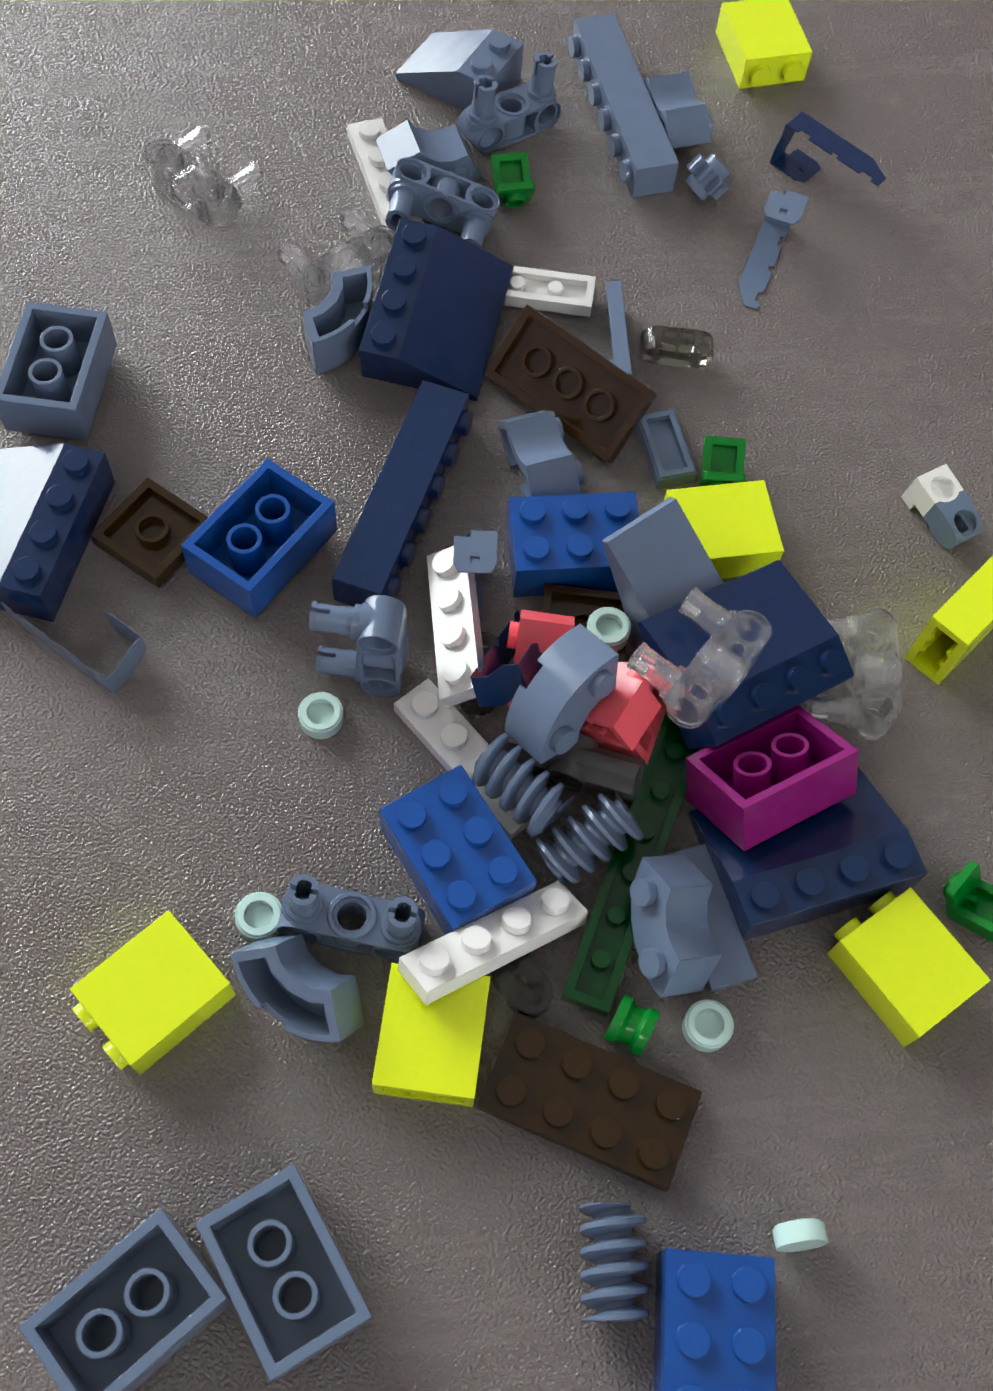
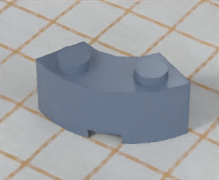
(680, 110)
(439, 148)
(339, 321)
(538, 450)
(571, 682)
(672, 924)
(298, 990)

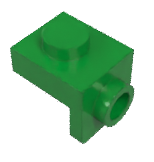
(512, 178)
(722, 460)
(970, 900)

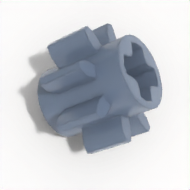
(707, 177)

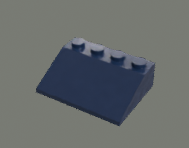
(434, 311)
(46, 520)
(795, 665)
(817, 866)

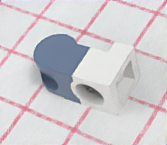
(944, 507)

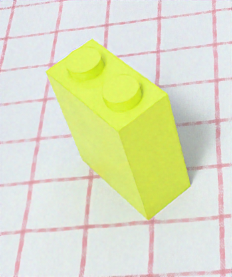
(763, 42)
(733, 525)
(955, 627)
(906, 965)
(151, 994)
(432, 1047)

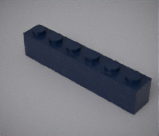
(402, 495)

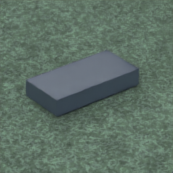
(666, 449)

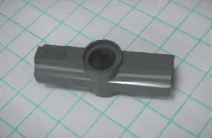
(591, 768)

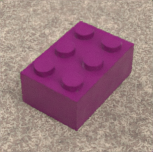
(771, 777)

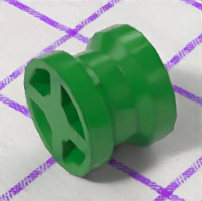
(632, 1025)

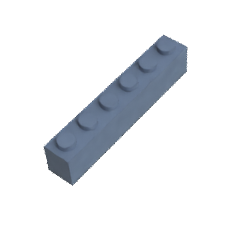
(623, 106)

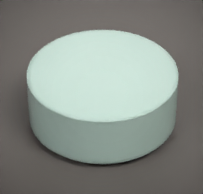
(610, 626)
(320, 715)
(258, 916)
(707, 1025)
(800, 1235)

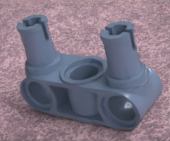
(514, 113)
(440, 199)
(381, 643)
(314, 910)

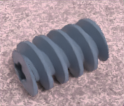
(518, 787)
(589, 839)
(612, 1262)

